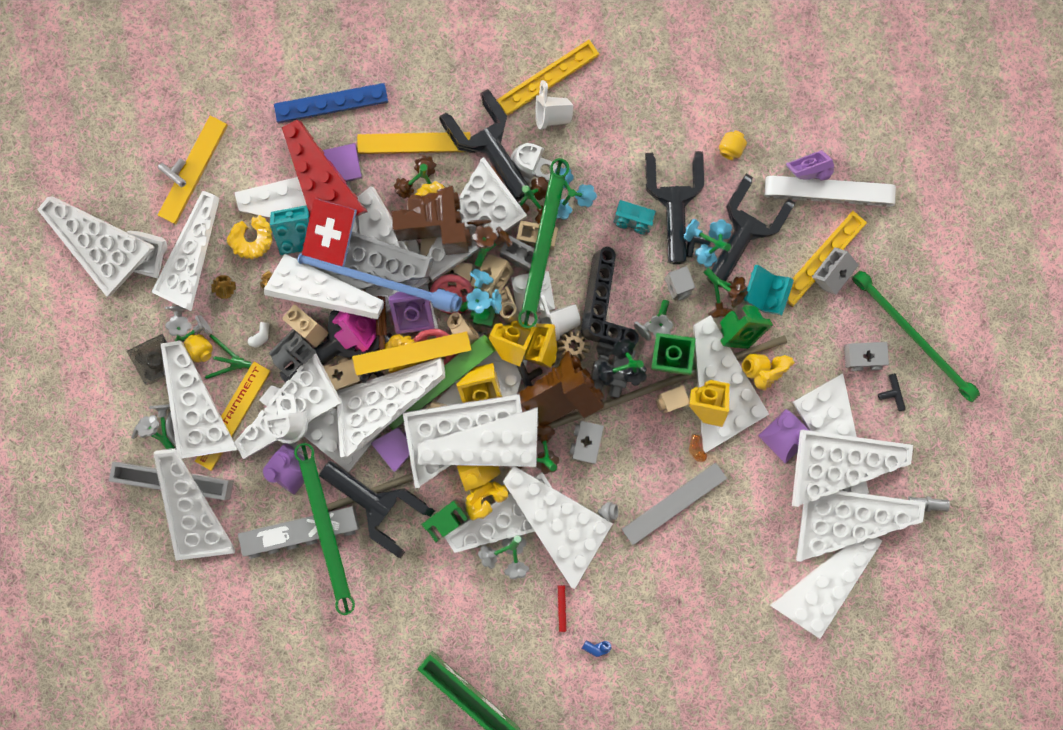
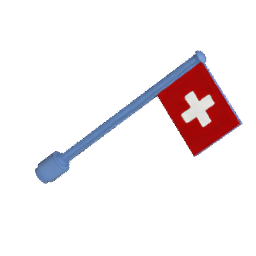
(328, 245)

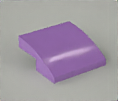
(345, 161)

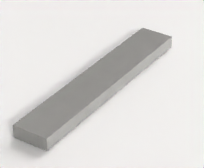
(674, 503)

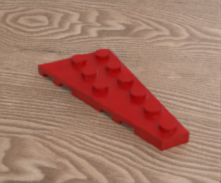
(315, 172)

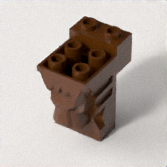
(431, 218)
(562, 392)

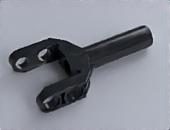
(489, 142)
(675, 200)
(745, 229)
(333, 348)
(376, 504)

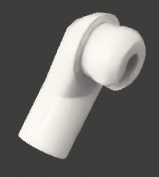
(261, 337)

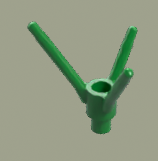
(236, 362)

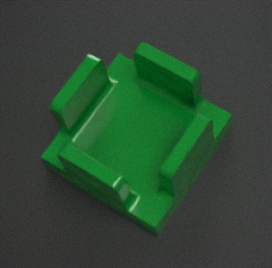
(746, 331)
(444, 520)

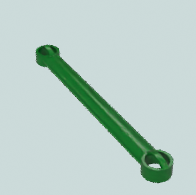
(543, 243)
(966, 389)
(325, 529)

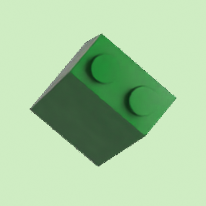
(673, 354)

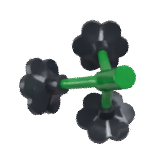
(633, 371)

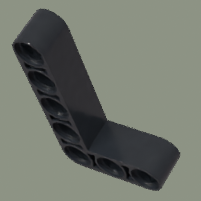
(601, 302)

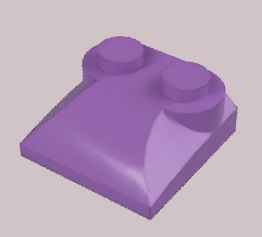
(815, 165)
(410, 313)
(783, 435)
(285, 469)

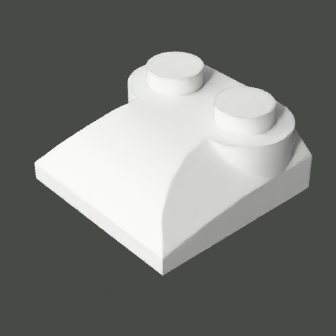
(152, 263)
(519, 287)

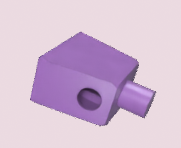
(393, 448)

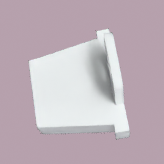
(551, 110)
(529, 161)
(563, 318)
(288, 424)

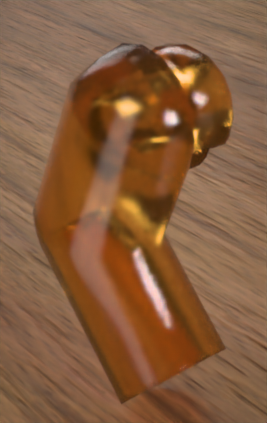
(695, 450)

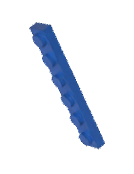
(331, 103)

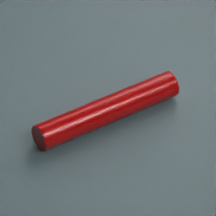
(562, 608)

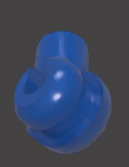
(598, 649)

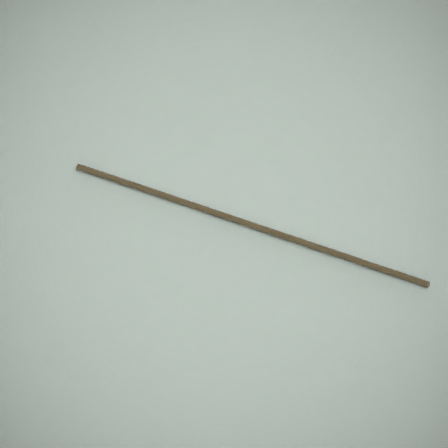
(576, 416)

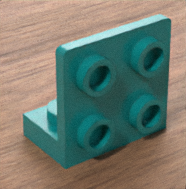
(634, 217)
(290, 228)
(768, 291)

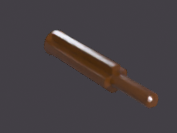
(381, 329)

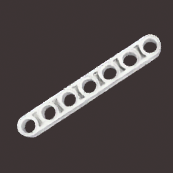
(833, 190)

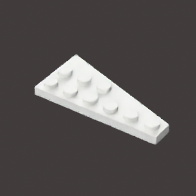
(184, 266)
(313, 287)
(313, 395)
(829, 411)
(194, 415)
(190, 519)
(824, 590)

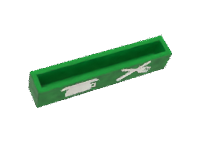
(464, 694)

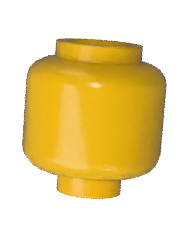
(732, 145)
(198, 348)
(754, 364)

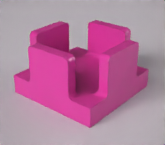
(355, 331)

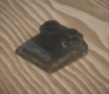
(148, 359)

